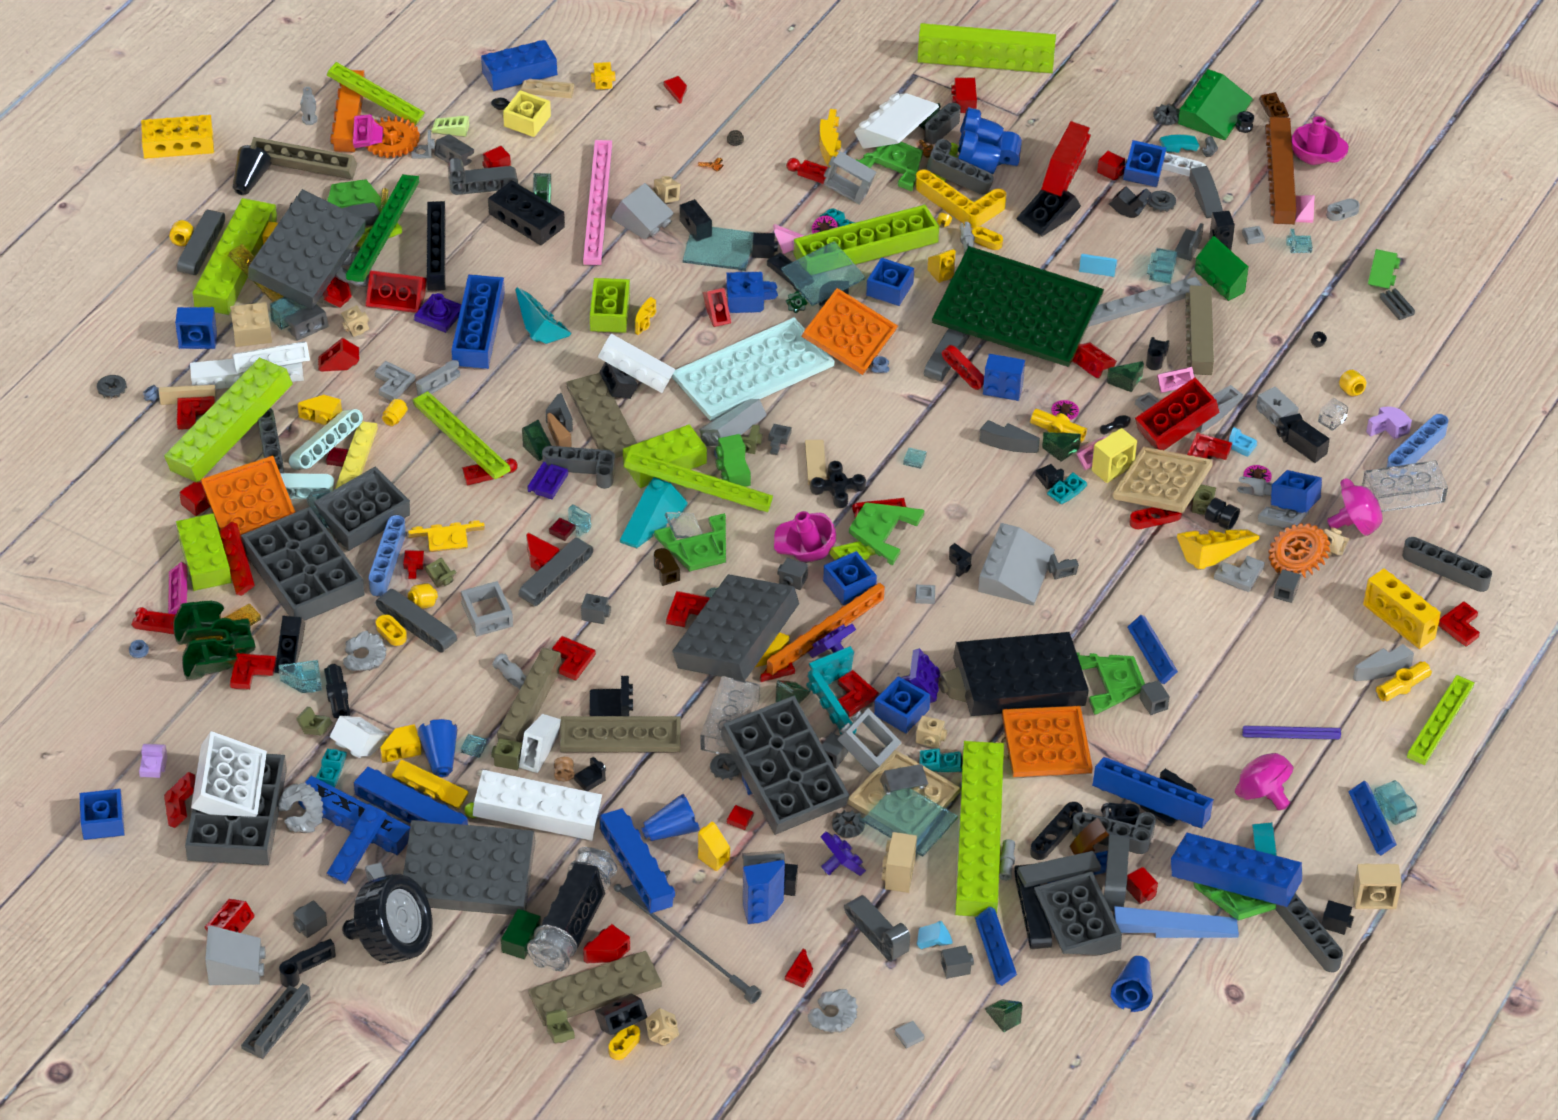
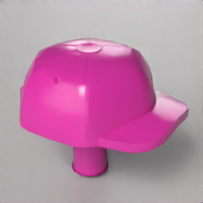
(1318, 143)
(1360, 509)
(806, 537)
(1265, 778)

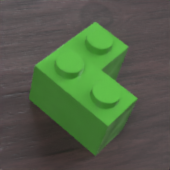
(1383, 269)
(732, 460)

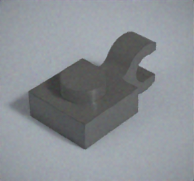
(779, 435)

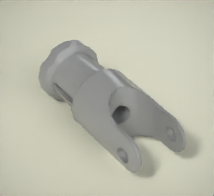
(308, 107)
(1258, 486)
(510, 670)

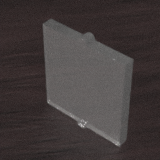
(683, 524)

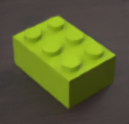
(610, 305)

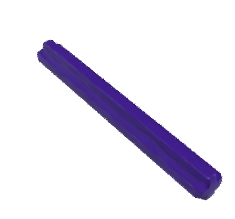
(1291, 732)

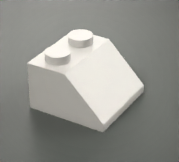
(358, 736)

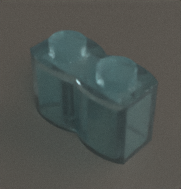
(1162, 265)
(1395, 802)

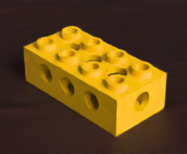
(177, 136)
(1401, 608)

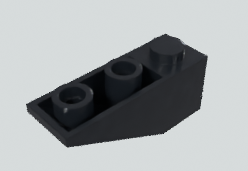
(290, 641)

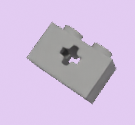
(1274, 405)

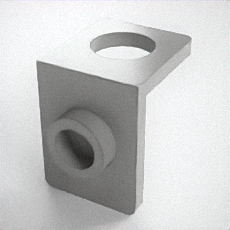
(428, 148)

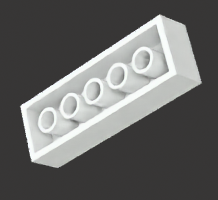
(537, 805)

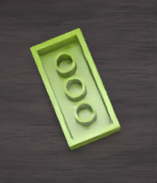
(676, 447)
(203, 552)

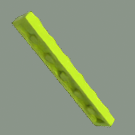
(375, 93)
(1440, 720)

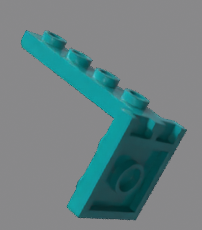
(822, 674)

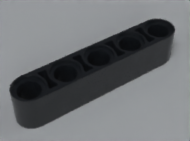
(1034, 917)

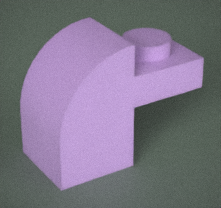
(1391, 420)
(153, 760)

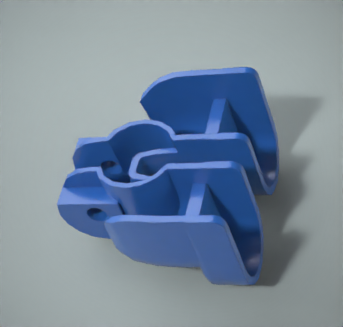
(986, 143)

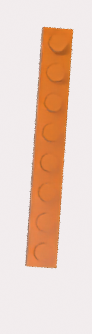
(844, 616)

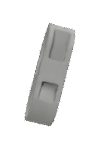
(1346, 209)

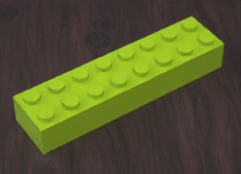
(986, 48)
(876, 236)
(222, 278)
(228, 420)

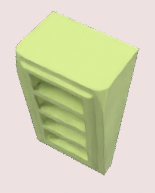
(454, 125)

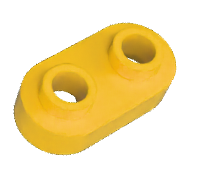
(391, 630)

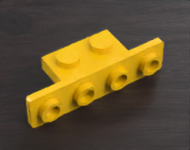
(446, 537)
(430, 784)

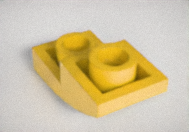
(644, 314)

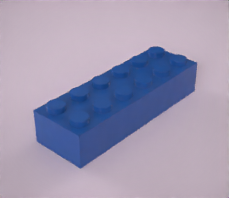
(478, 321)
(1236, 869)

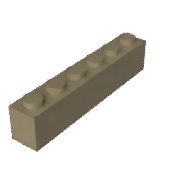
(307, 158)
(1200, 329)
(531, 696)

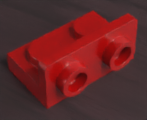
(337, 292)
(1093, 359)
(232, 916)

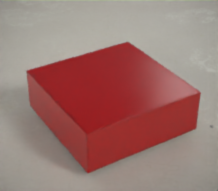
(740, 817)

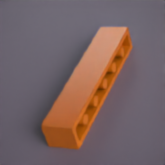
(347, 107)

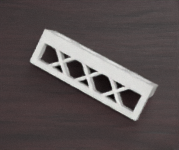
(278, 355)

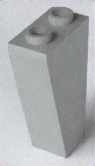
(733, 422)

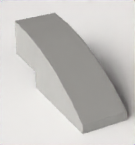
(1226, 400)
(1383, 664)

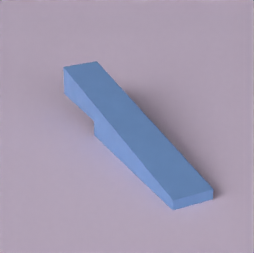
(1174, 924)

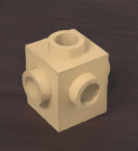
(667, 189)
(355, 321)
(1338, 541)
(931, 732)
(662, 1027)

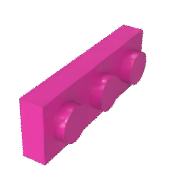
(177, 587)

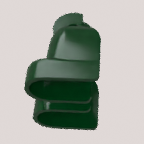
(209, 655)

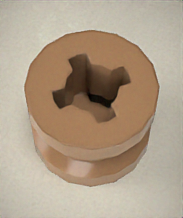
(563, 769)

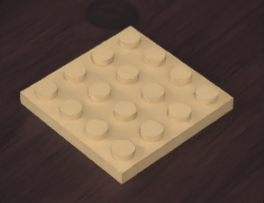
(1162, 479)
(871, 791)

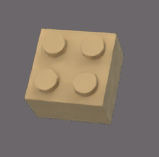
(251, 324)
(899, 862)
(1377, 886)

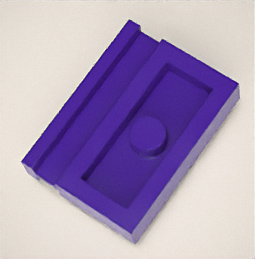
(547, 480)

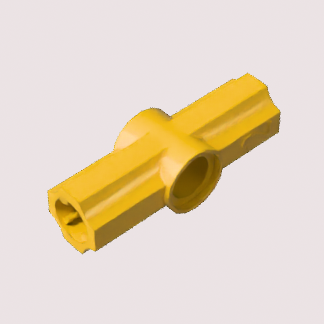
(1057, 424)
(1403, 681)

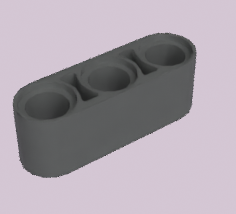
(942, 123)

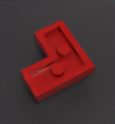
(190, 408)
(1207, 445)
(683, 606)
(1457, 623)
(576, 655)
(250, 665)
(858, 693)
(176, 798)

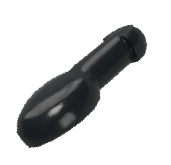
(500, 103)
(1119, 422)

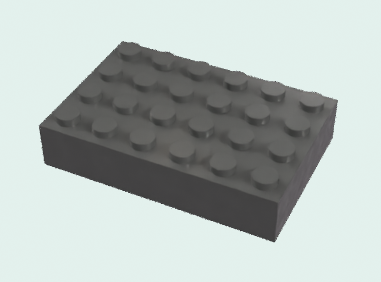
(306, 249)
(303, 565)
(736, 627)
(784, 765)
(240, 837)
(471, 866)

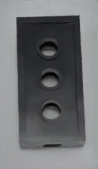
(526, 212)

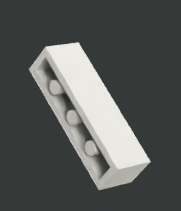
(636, 363)

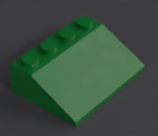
(1214, 105)

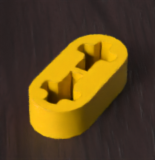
(987, 238)
(626, 1043)

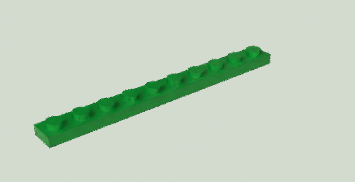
(382, 228)

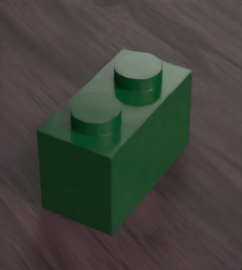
(520, 933)

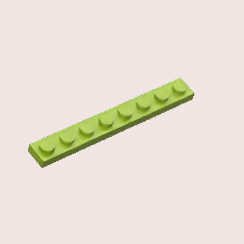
(461, 435)
(698, 481)

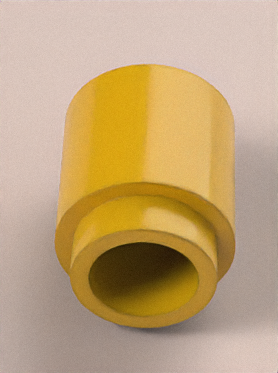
(394, 412)

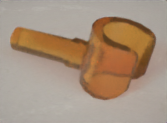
(927, 149)
(716, 165)

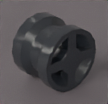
(1245, 122)

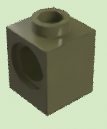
(1202, 499)
(507, 754)

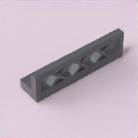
(277, 1024)

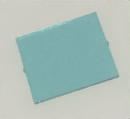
(723, 249)
(822, 273)
(911, 814)

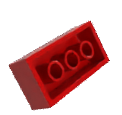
(1177, 415)

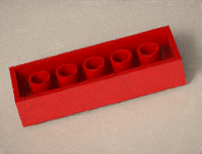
(1066, 158)

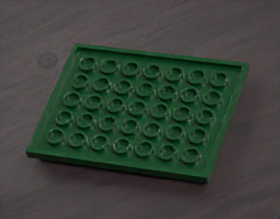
(1018, 306)

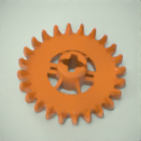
(392, 142)
(1302, 556)

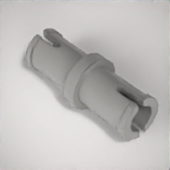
(967, 237)
(1007, 859)

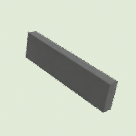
(1058, 869)

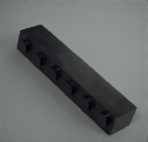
(436, 246)

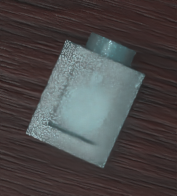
(1299, 244)
(580, 518)

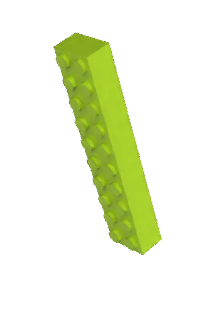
(979, 828)

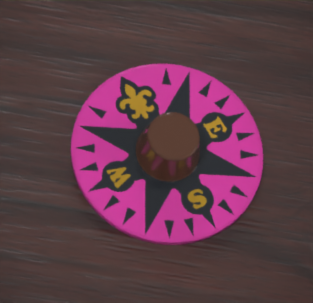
(823, 223)
(1065, 407)
(1258, 472)

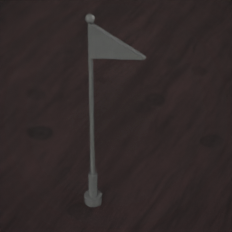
(752, 993)

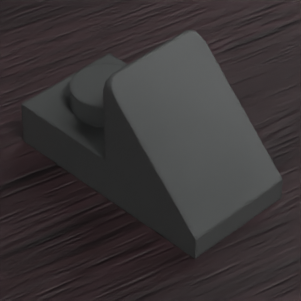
(561, 412)

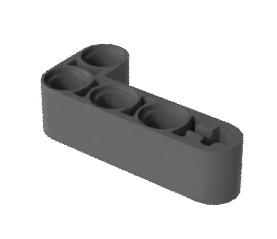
(958, 170)
(478, 180)
(583, 461)
(1140, 833)
(1116, 870)
(887, 939)

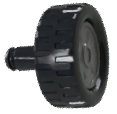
(391, 919)

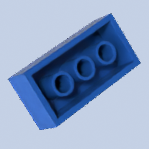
(518, 64)

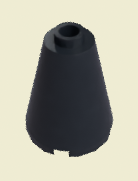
(249, 168)

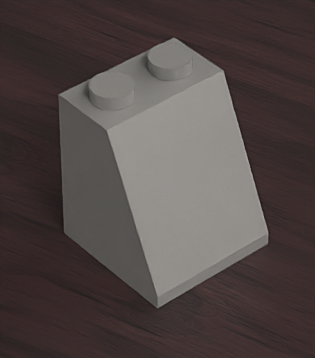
(643, 212)
(233, 958)

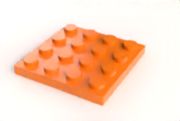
(849, 331)
(248, 495)
(1046, 741)

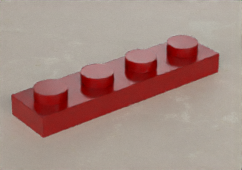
(236, 558)

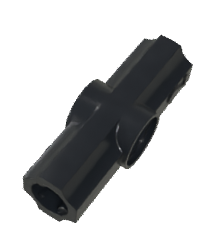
(336, 691)

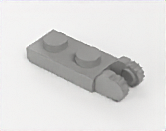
(438, 378)

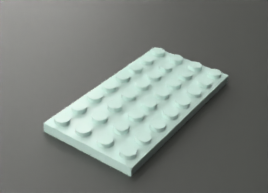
(751, 369)

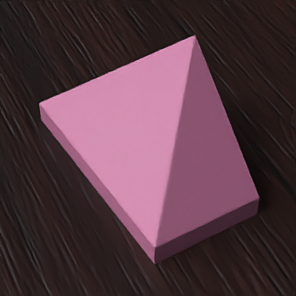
(1305, 208)
(786, 238)
(1174, 379)
(1085, 453)

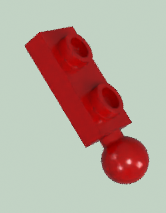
(807, 169)
(476, 474)

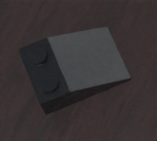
(1048, 211)

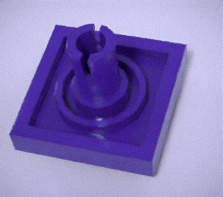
(438, 312)
(832, 640)
(924, 674)
(841, 855)

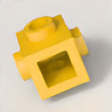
(602, 75)

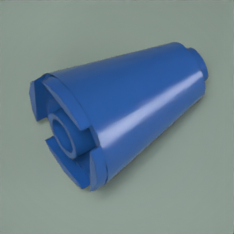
(439, 745)
(671, 820)
(1133, 985)

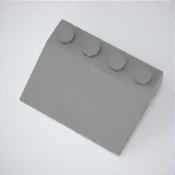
(1015, 565)

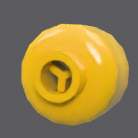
(181, 233)
(1352, 383)
(423, 595)

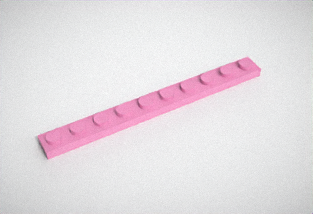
(597, 202)

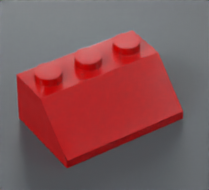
(395, 291)

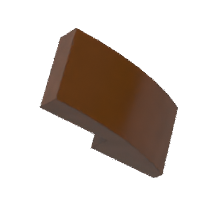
(1273, 106)
(1089, 837)

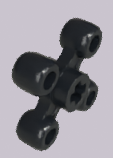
(838, 484)

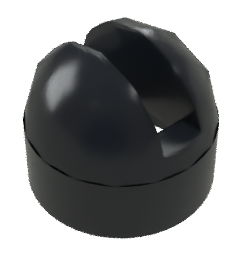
(1318, 335)

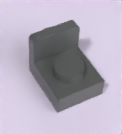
(1062, 569)

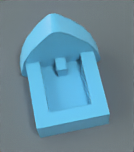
(1241, 442)
(933, 935)

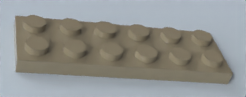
(601, 414)
(620, 734)
(596, 986)

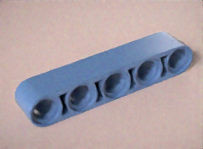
(1420, 442)
(387, 555)

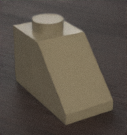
(953, 684)

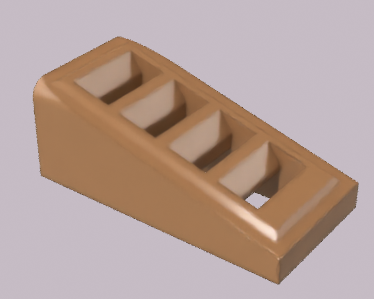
(559, 433)

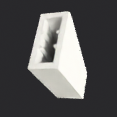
(538, 742)

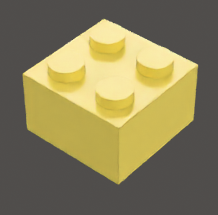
(527, 113)
(1114, 455)

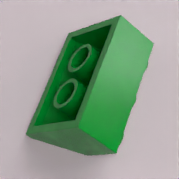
(1222, 269)

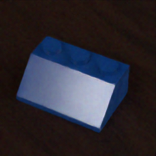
(762, 890)

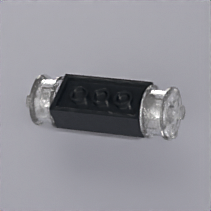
(573, 909)

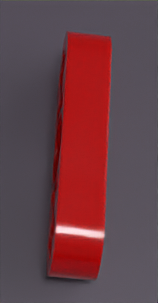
(956, 359)
(1142, 518)

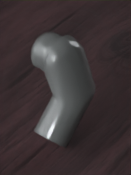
(1211, 147)

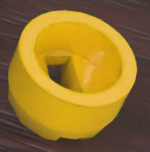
(944, 219)

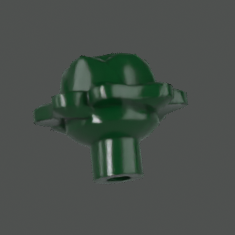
(796, 302)

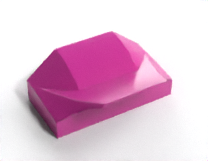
(366, 131)

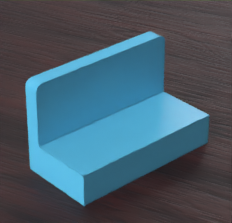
(1097, 265)

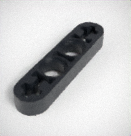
(1054, 829)

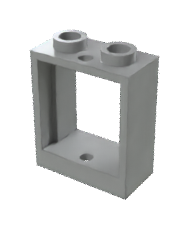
(844, 186)
(482, 625)
(859, 750)

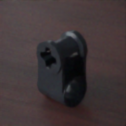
(1156, 353)
(1121, 812)

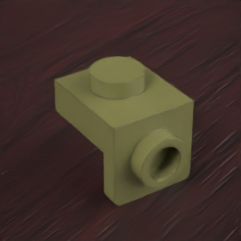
(753, 440)
(440, 573)
(312, 723)
(558, 1026)

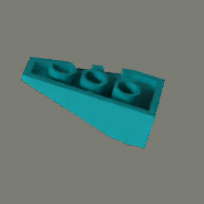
(538, 320)
(650, 512)

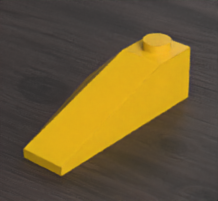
(1212, 548)

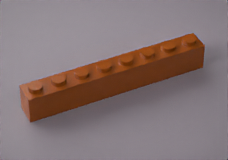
(1281, 171)

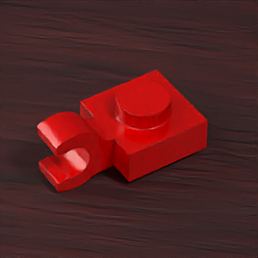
(412, 561)

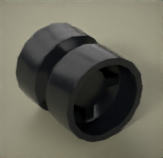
(1219, 512)

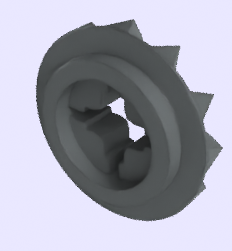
(1160, 114)
(1160, 196)
(110, 381)
(717, 766)
(848, 830)

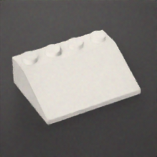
(894, 120)
(228, 777)

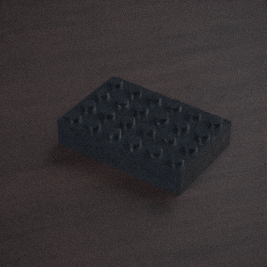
(1020, 673)

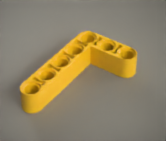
(956, 203)

